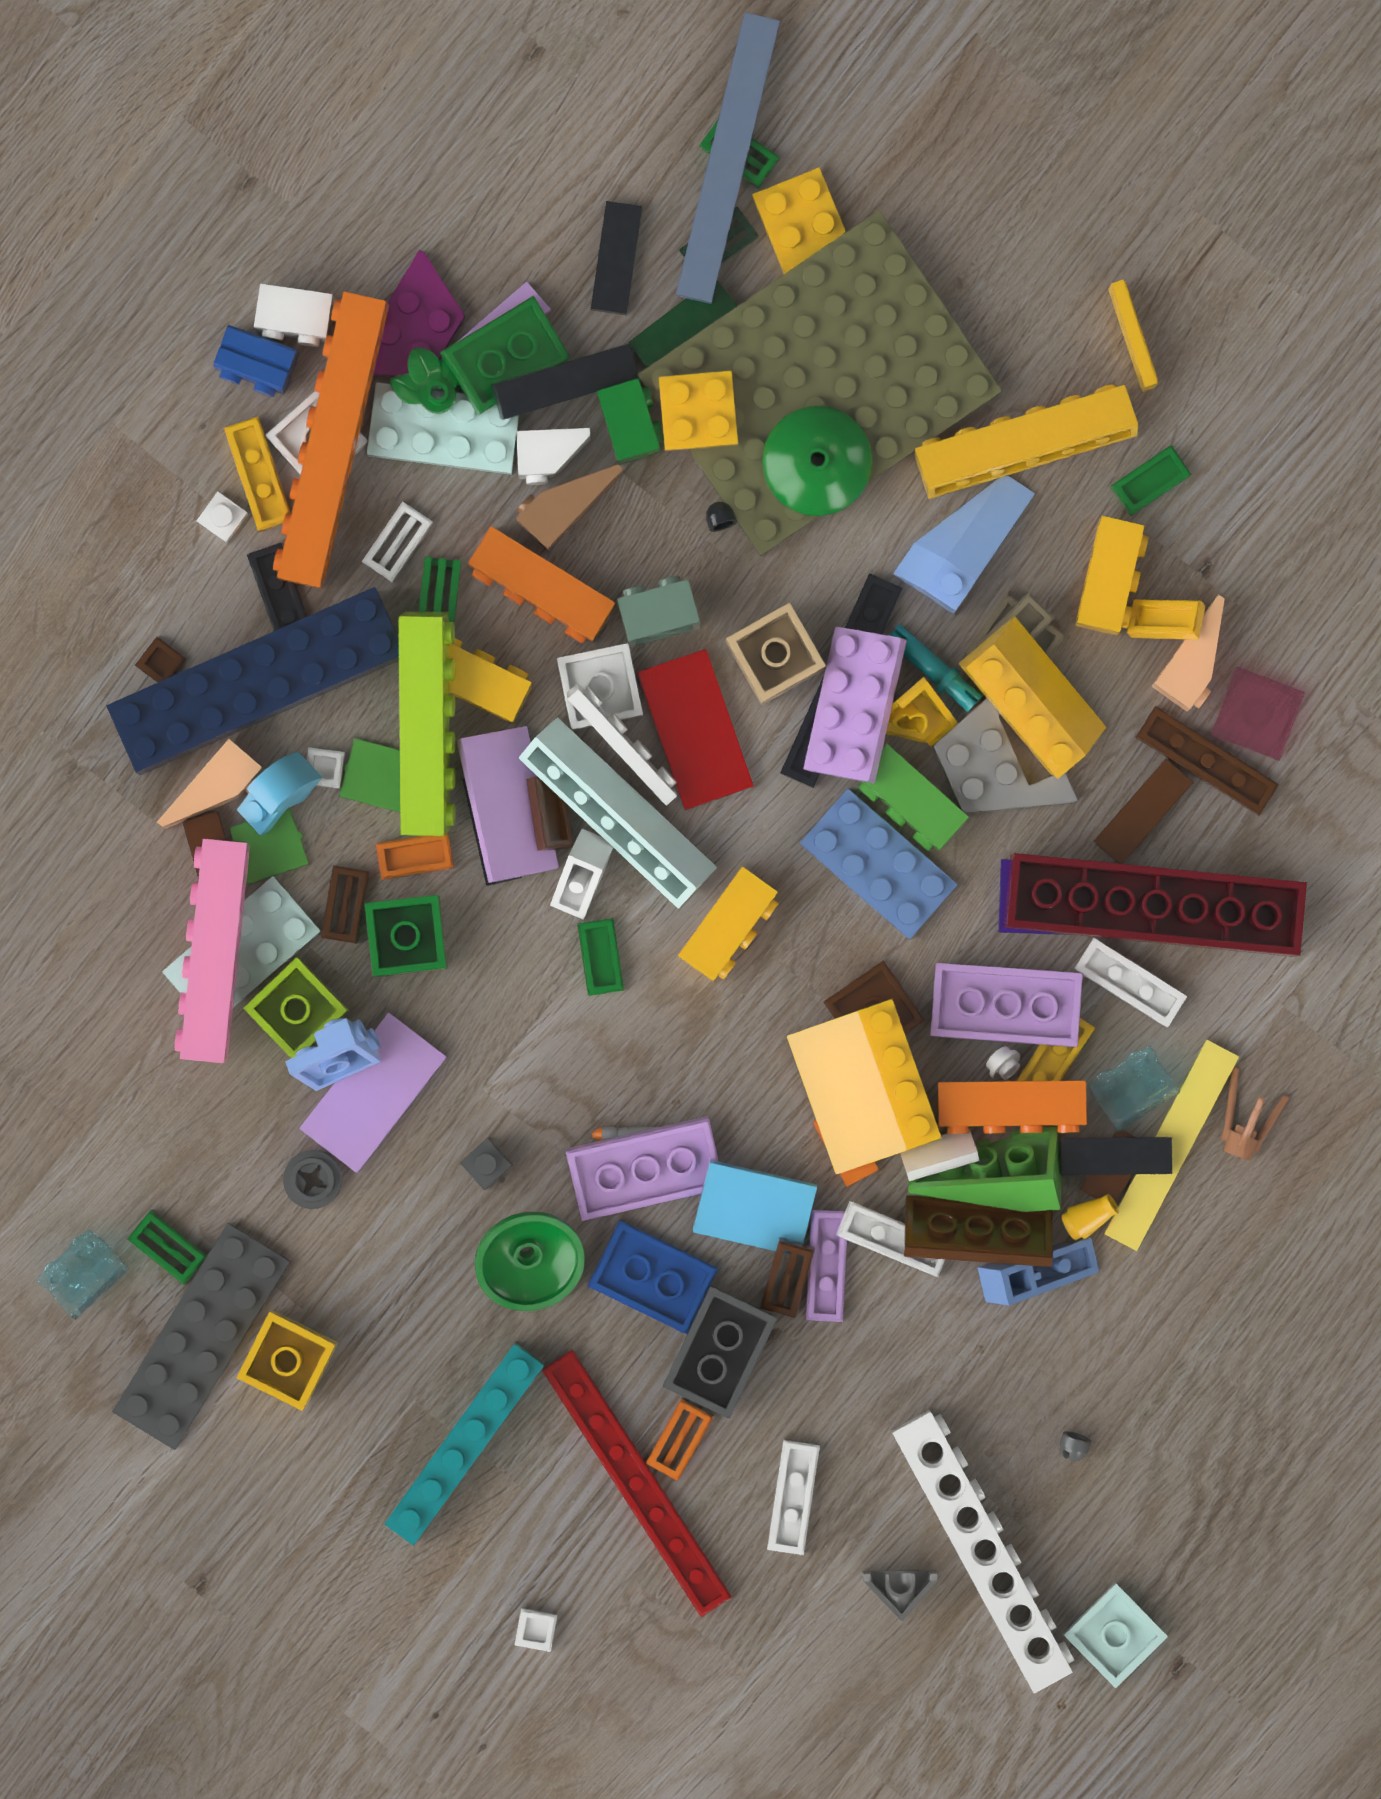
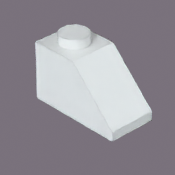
(547, 452)
(582, 874)

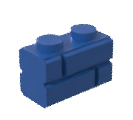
(255, 361)

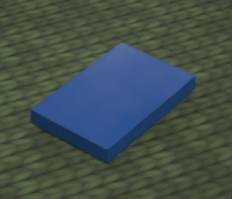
(652, 1277)

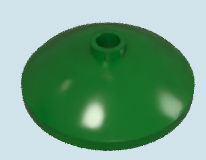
(813, 488)
(530, 1277)

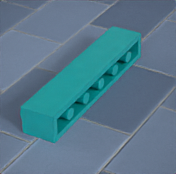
(464, 1443)

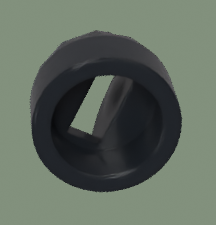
(720, 517)

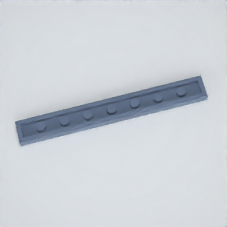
(727, 158)

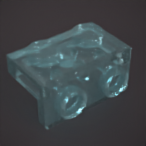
(1133, 1088)
(82, 1273)

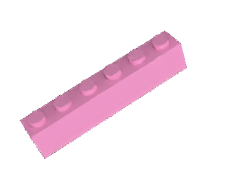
(214, 951)

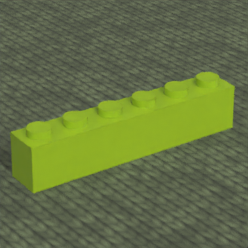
(426, 723)

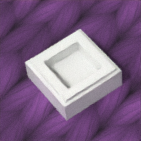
(328, 765)
(536, 1629)

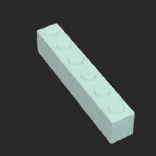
(617, 812)

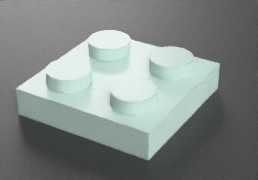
(1115, 1635)

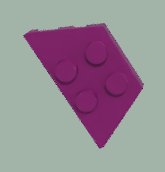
(418, 316)

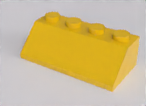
(1034, 697)

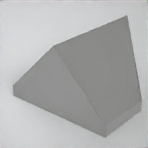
(901, 1588)

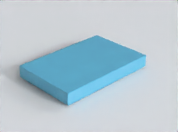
(753, 1206)

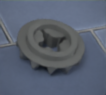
(295, 1183)

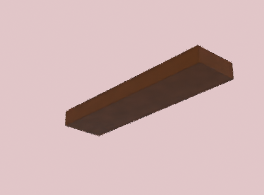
(1207, 761)

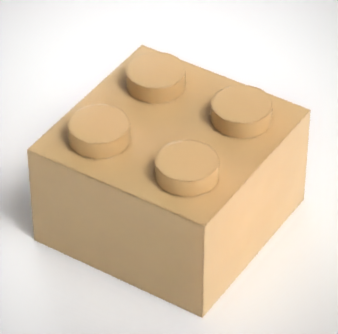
(775, 653)

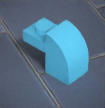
(276, 789)

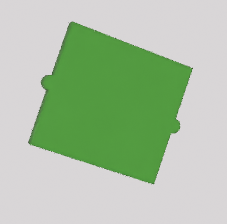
(372, 775)
(273, 852)

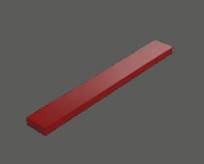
(636, 1483)

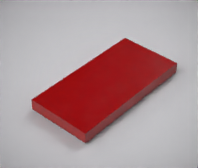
(695, 729)

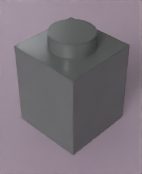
(486, 1163)

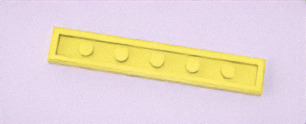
(1183, 1124)

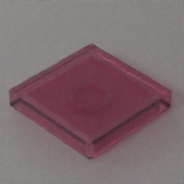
(1257, 713)

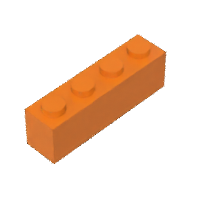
(542, 585)
(1012, 1104)

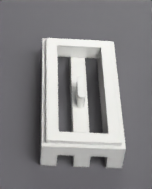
(414, 517)

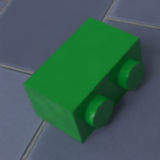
(629, 421)

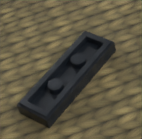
(616, 258)
(279, 596)
(1116, 1156)

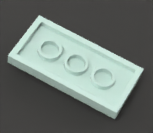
(444, 439)
(270, 936)

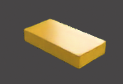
(1166, 619)

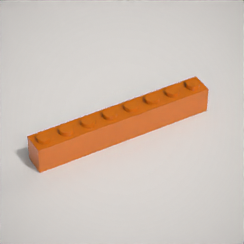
(332, 440)

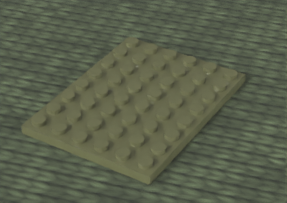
(839, 333)

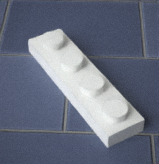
(613, 730)

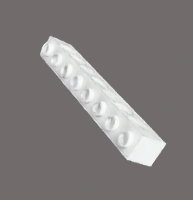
(1038, 1670)

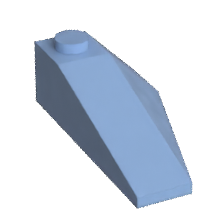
(958, 549)

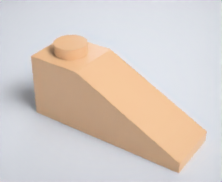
(1193, 663)
(217, 784)

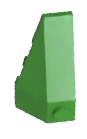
(1011, 1174)

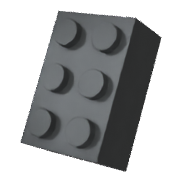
(720, 1351)

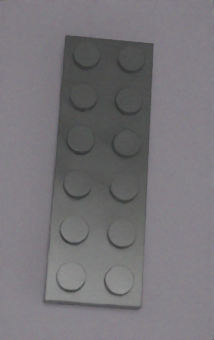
(201, 1336)

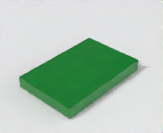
(504, 349)

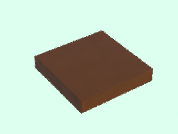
(873, 988)

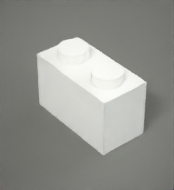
(293, 314)

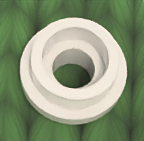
(1003, 1063)

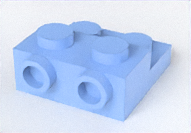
(341, 1052)

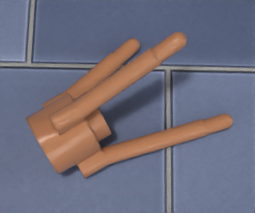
(1243, 1140)

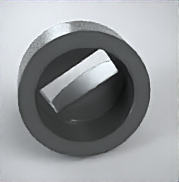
(1074, 1446)

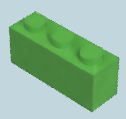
(914, 801)

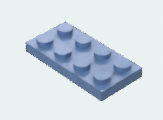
(878, 864)

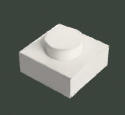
(222, 517)

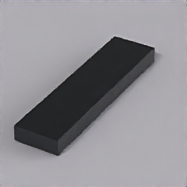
(564, 381)

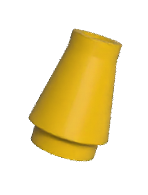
(1087, 1217)

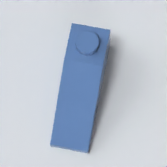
(1014, 1283)

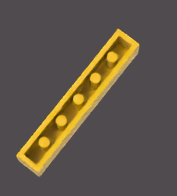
(1026, 441)

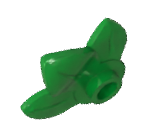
(424, 377)

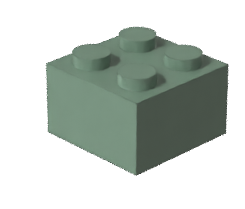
(658, 611)

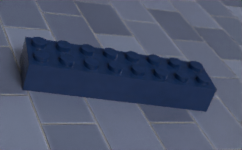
(255, 681)

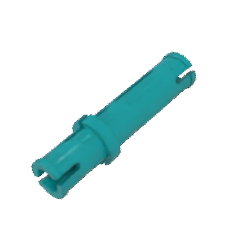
(936, 670)

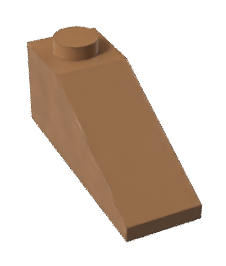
(561, 507)

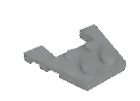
(986, 770)

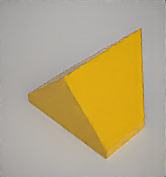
(920, 715)

